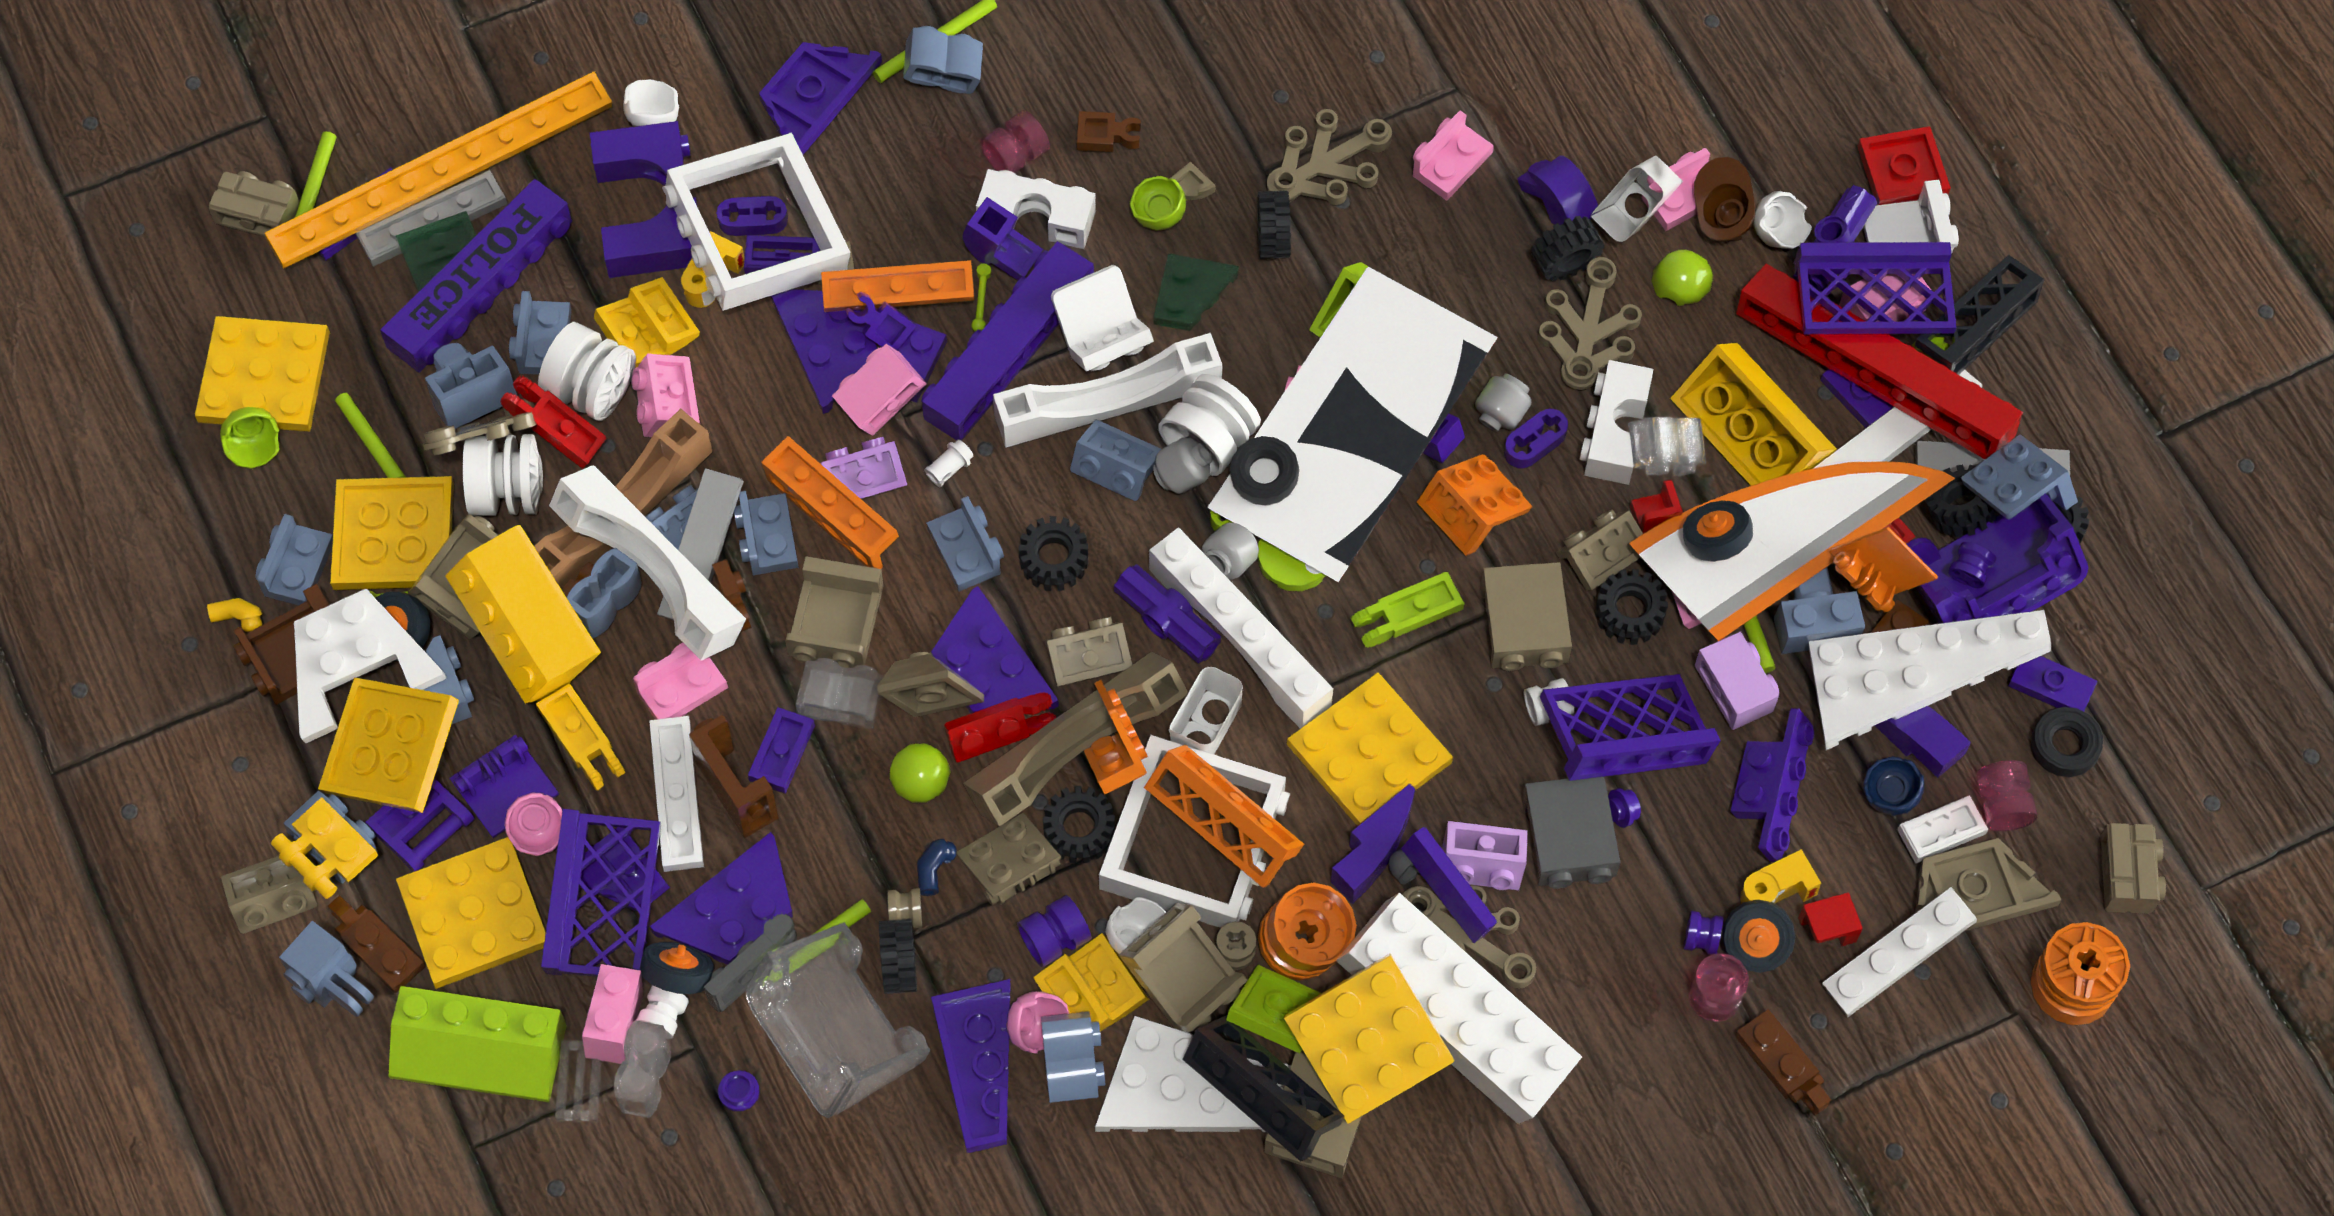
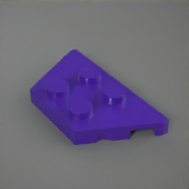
(814, 89)
(824, 342)
(988, 655)
(730, 905)

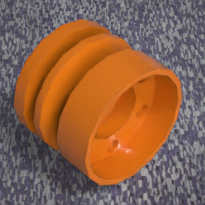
(1309, 910)
(2069, 991)

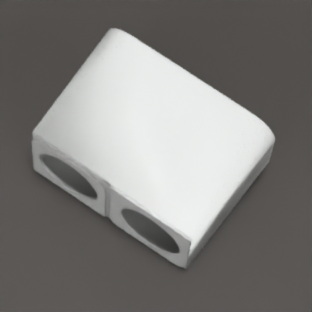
(1615, 218)
(1220, 687)

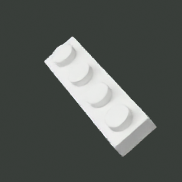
(676, 794)
(1899, 952)

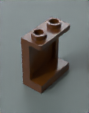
(273, 648)
(747, 806)

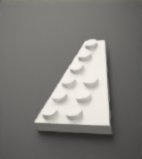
(1903, 670)
(1162, 1091)

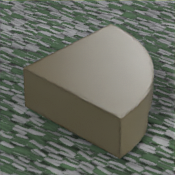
(1194, 182)

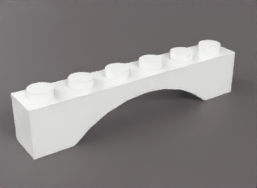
(1046, 410)
(599, 510)
(1281, 668)

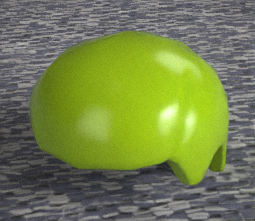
(1158, 203)
(1682, 277)
(250, 437)
(919, 773)

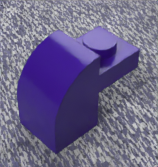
(1561, 189)
(994, 240)

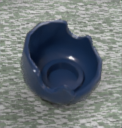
(1893, 786)

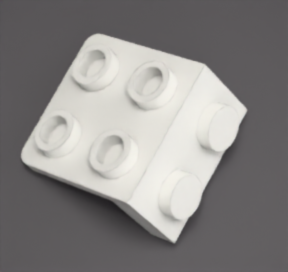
(1914, 220)
(1099, 319)

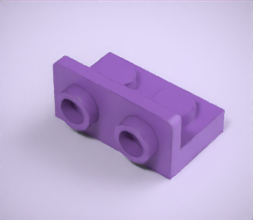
(867, 471)

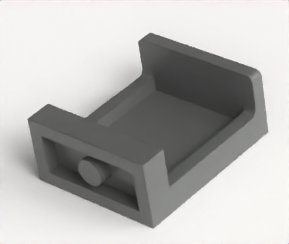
(1572, 831)

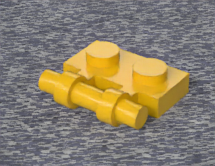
(333, 839)

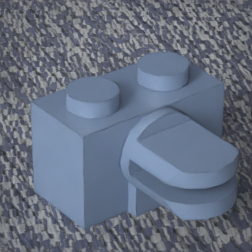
(467, 383)
(1817, 615)
(321, 968)

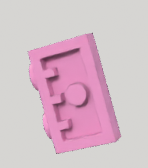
(1450, 156)
(1681, 203)
(663, 388)
(678, 683)

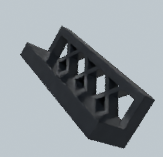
(1996, 318)
(1256, 1088)

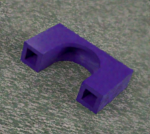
(647, 154)

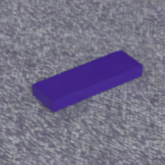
(1449, 884)

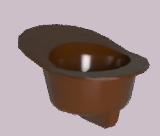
(1724, 199)

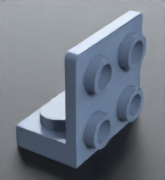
(2019, 477)

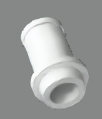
(949, 462)

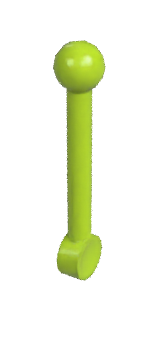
(983, 274)

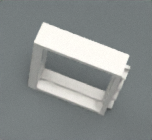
(774, 279)
(1130, 885)

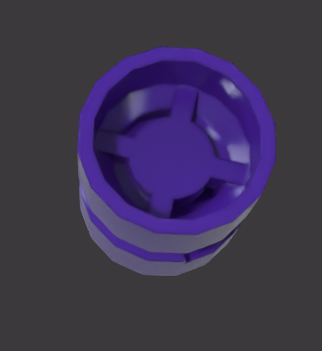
(1052, 932)

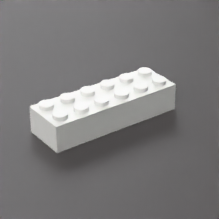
(1481, 1022)

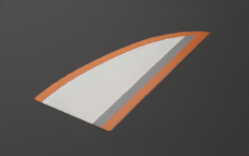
(1803, 518)

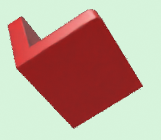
(1657, 508)
(1832, 919)

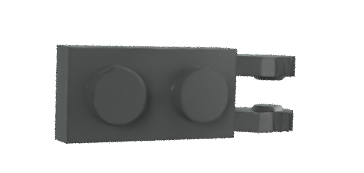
(733, 980)

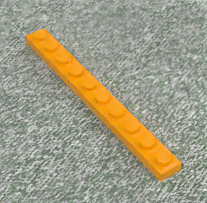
(438, 170)

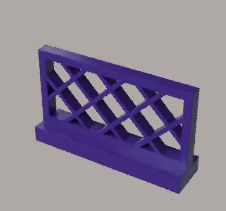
(1878, 259)
(1639, 750)
(567, 885)

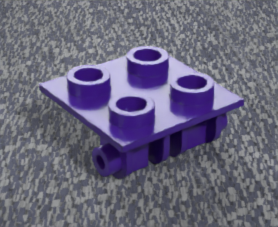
(498, 780)

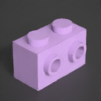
(1737, 680)
(1487, 854)

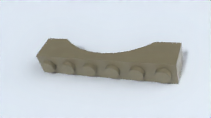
(1020, 774)

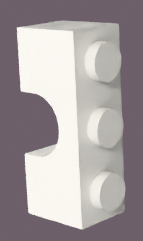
(1068, 208)
(1622, 394)

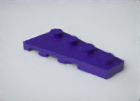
(977, 1059)

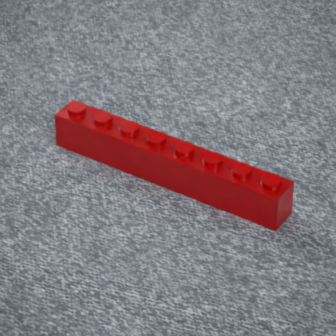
(1884, 367)

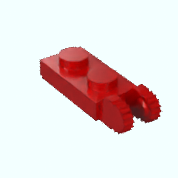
(555, 421)
(997, 725)

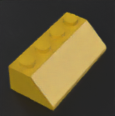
(1750, 417)
(523, 614)

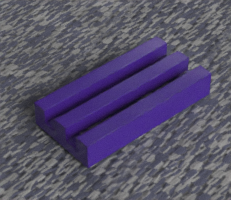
(763, 259)

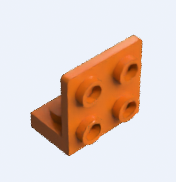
(1471, 501)
(1119, 757)

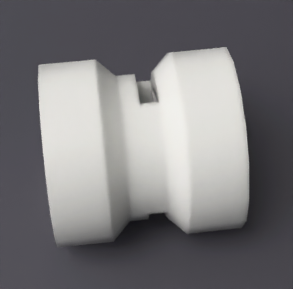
(1535, 707)
(663, 1009)

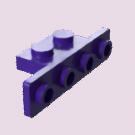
(1771, 783)

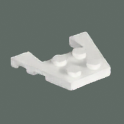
(347, 643)

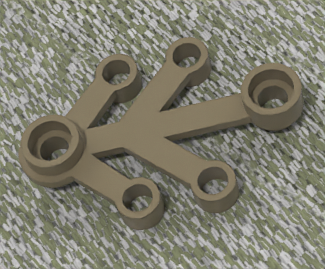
(1327, 163)
(1589, 331)
(445, 438)
(1482, 948)

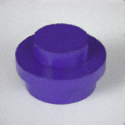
(1624, 807)
(738, 1090)

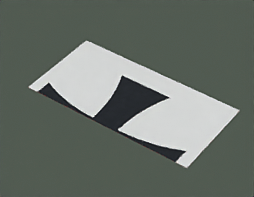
(1359, 420)

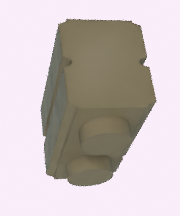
(252, 204)
(2131, 868)

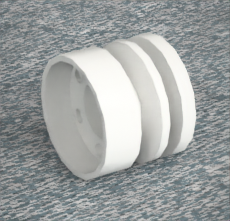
(587, 370)
(1212, 415)
(503, 474)

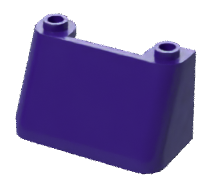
(2033, 565)

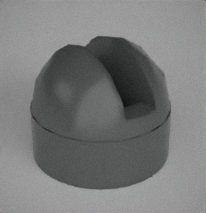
(1401, 867)

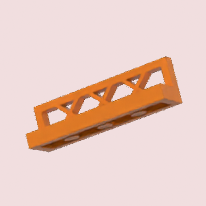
(898, 285)
(829, 502)
(1231, 803)

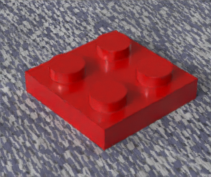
(1901, 164)

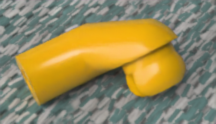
(238, 609)

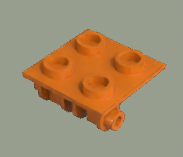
(1880, 567)

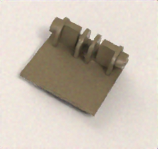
(1009, 857)

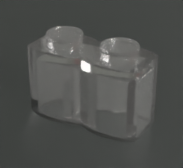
(1667, 445)
(839, 693)
(638, 1076)

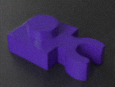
(883, 324)

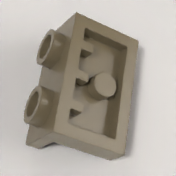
(1603, 548)
(1088, 652)
(266, 894)

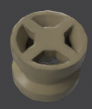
(905, 906)
(1233, 951)

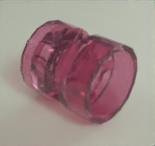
(1019, 141)
(2007, 802)
(1718, 987)

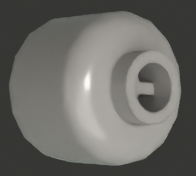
(1503, 402)
(1182, 465)
(1231, 549)

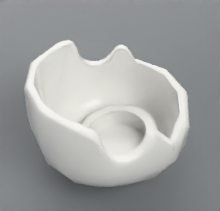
(650, 103)
(1781, 220)
(1131, 921)

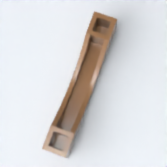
(661, 466)

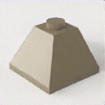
(926, 686)

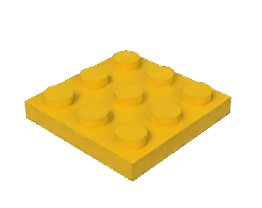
(265, 368)
(388, 530)
(388, 744)
(1369, 749)
(472, 912)
(1369, 1038)

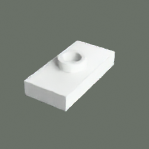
(1942, 829)

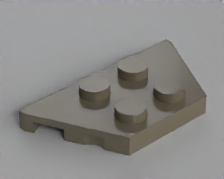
(1986, 880)

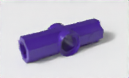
(1843, 224)
(1167, 613)

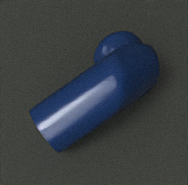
(929, 862)

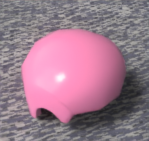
(534, 823)
(1025, 1019)

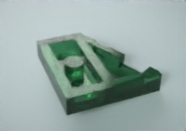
(434, 246)
(1190, 289)

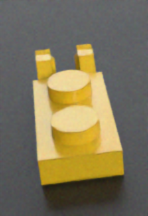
(578, 733)

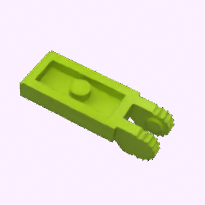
(1410, 609)

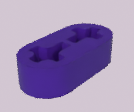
(752, 216)
(1531, 432)

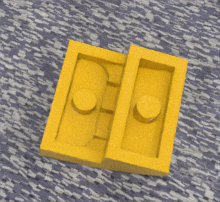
(648, 321)
(1094, 982)

